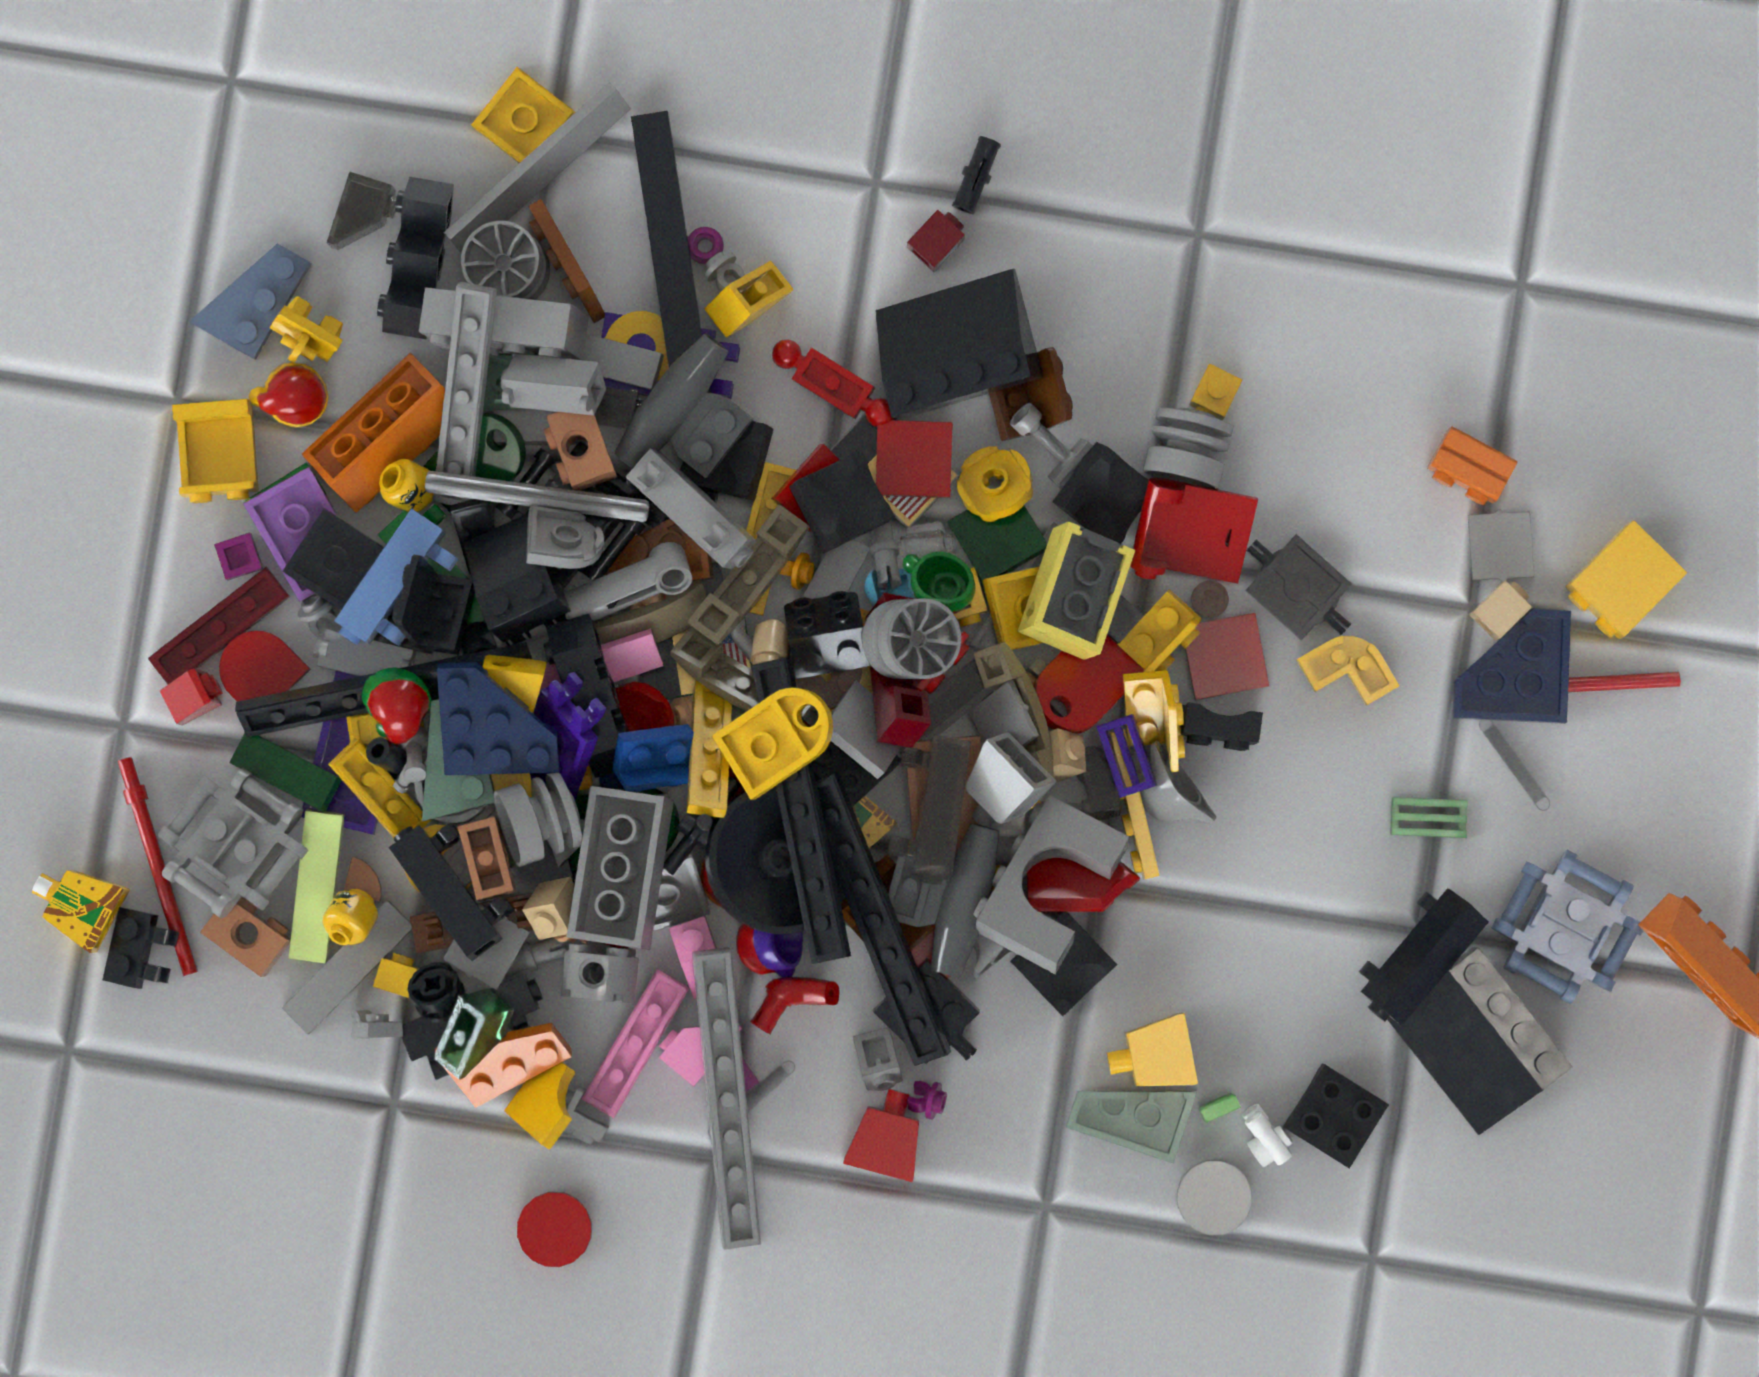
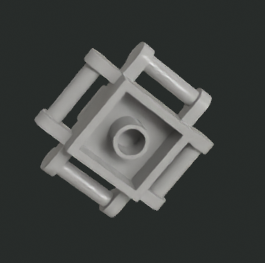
(233, 843)

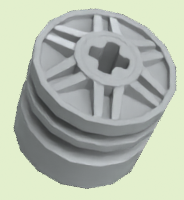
(1188, 447)
(544, 816)

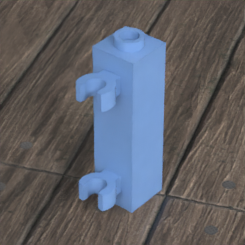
(382, 586)

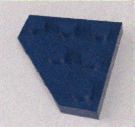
(1521, 674)
(490, 727)

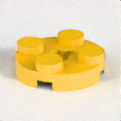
(996, 502)

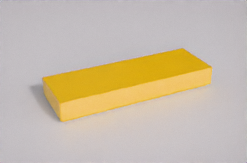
(376, 789)

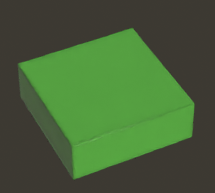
(1219, 1107)

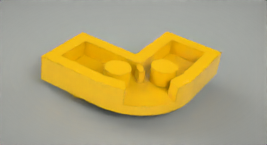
(1351, 657)

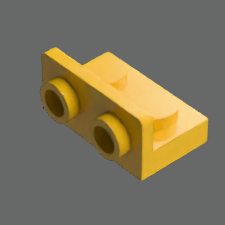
(1160, 633)

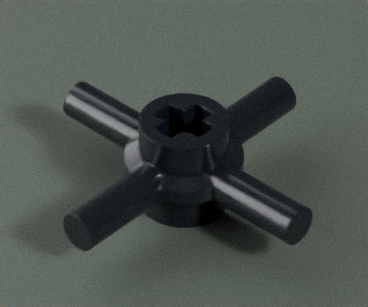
(695, 831)

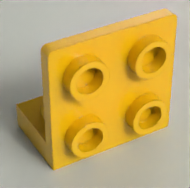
(1156, 712)

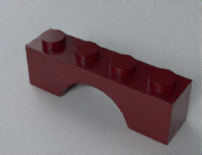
(899, 709)

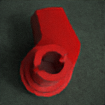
(795, 991)

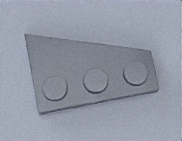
(252, 301)

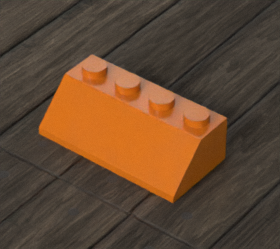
(385, 425)
(1706, 959)

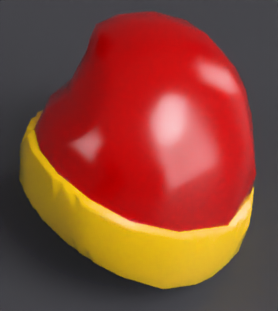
(292, 395)

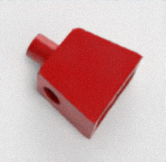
(886, 1139)

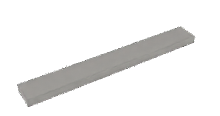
(726, 1098)

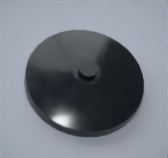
(752, 866)

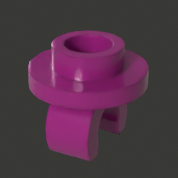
(932, 1101)

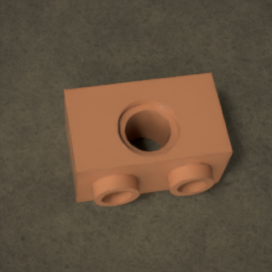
(584, 470)
(487, 859)
(260, 954)

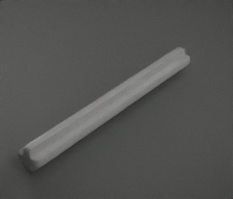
(536, 495)

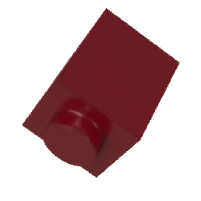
(937, 239)

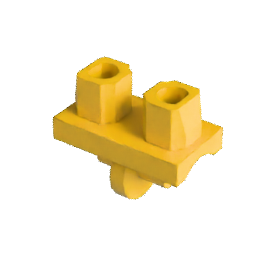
(305, 336)

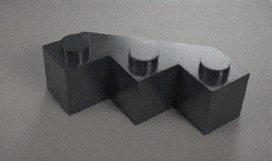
(416, 254)
(578, 649)

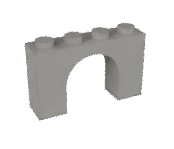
(1054, 833)

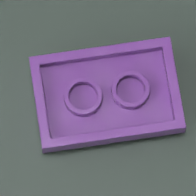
(285, 517)

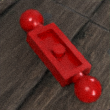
(831, 382)

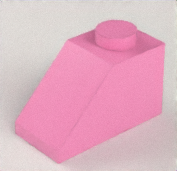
(688, 938)
(684, 1053)

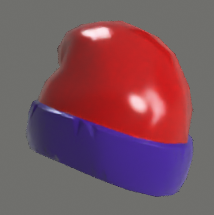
(769, 952)

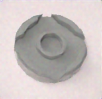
(1214, 1197)

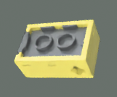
(1076, 590)

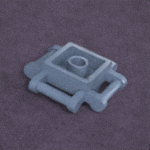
(1567, 926)

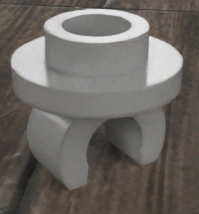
(720, 266)
(315, 608)

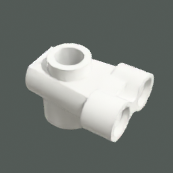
(1269, 1142)

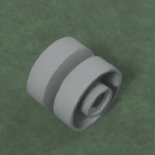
(506, 259)
(911, 639)

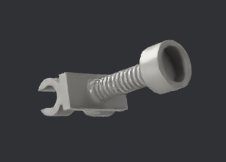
(1028, 421)

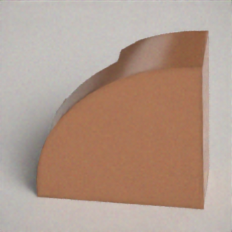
(363, 877)

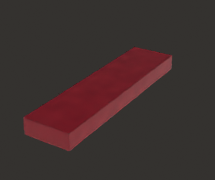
(219, 626)

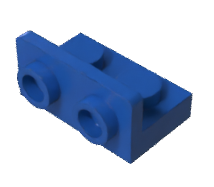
(653, 757)

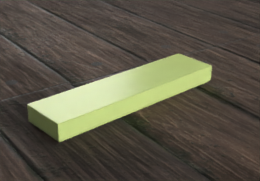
(316, 885)

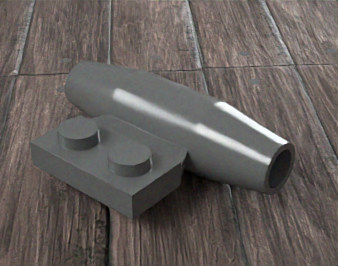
(684, 412)
(951, 903)

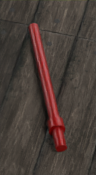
(135, 796)

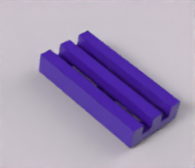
(1140, 750)

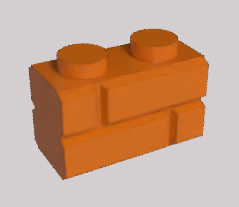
(1472, 466)

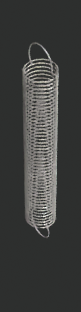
(1510, 767)
(762, 1084)

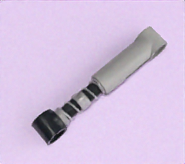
(662, 572)

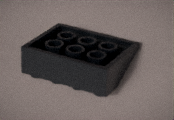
(956, 345)
(1481, 1043)

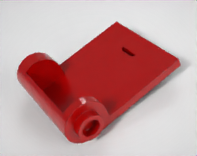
(1187, 529)

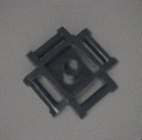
(607, 524)

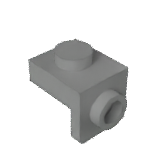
(584, 1126)

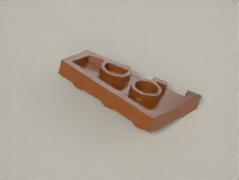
(562, 257)
(668, 531)

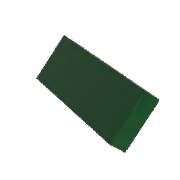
(286, 771)

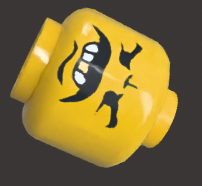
(404, 485)
(350, 917)

